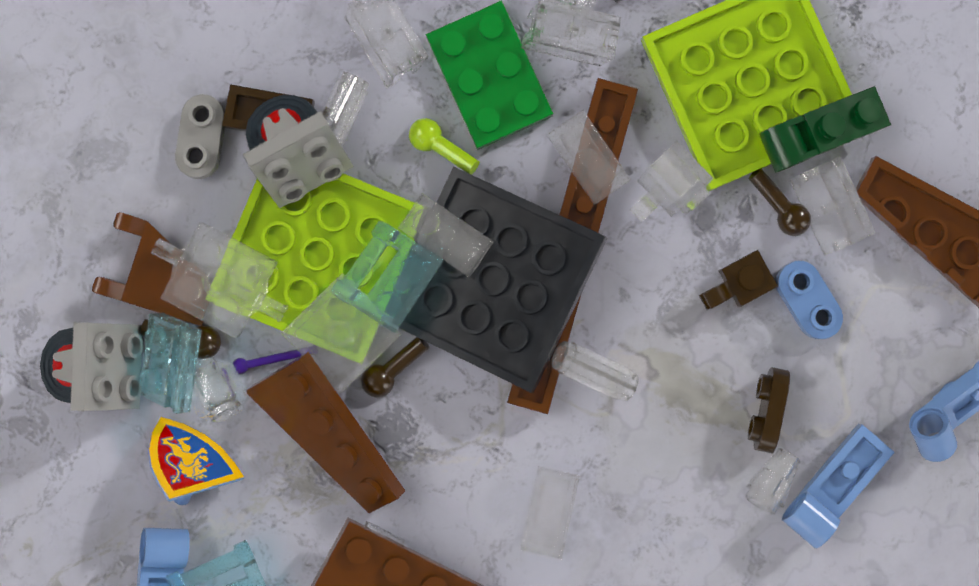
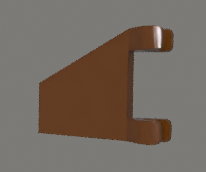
(147, 275)

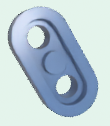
(807, 302)

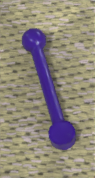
(243, 365)

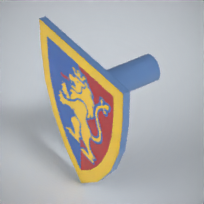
(188, 461)

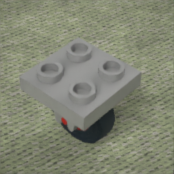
(292, 148)
(94, 366)

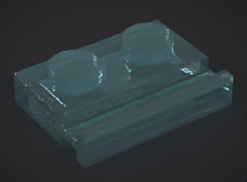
(169, 362)

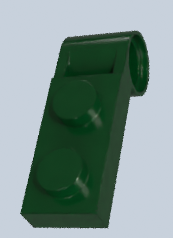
(824, 129)

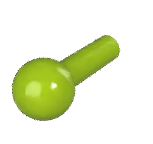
(427, 136)

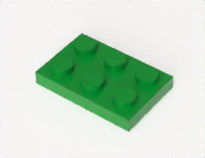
(489, 75)

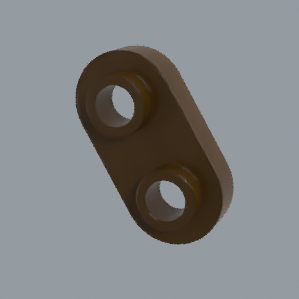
(773, 393)

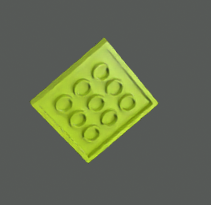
(740, 74)
(317, 238)

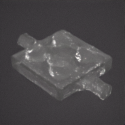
(219, 280)

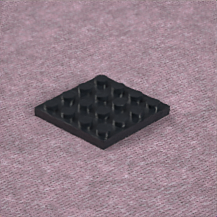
(520, 292)

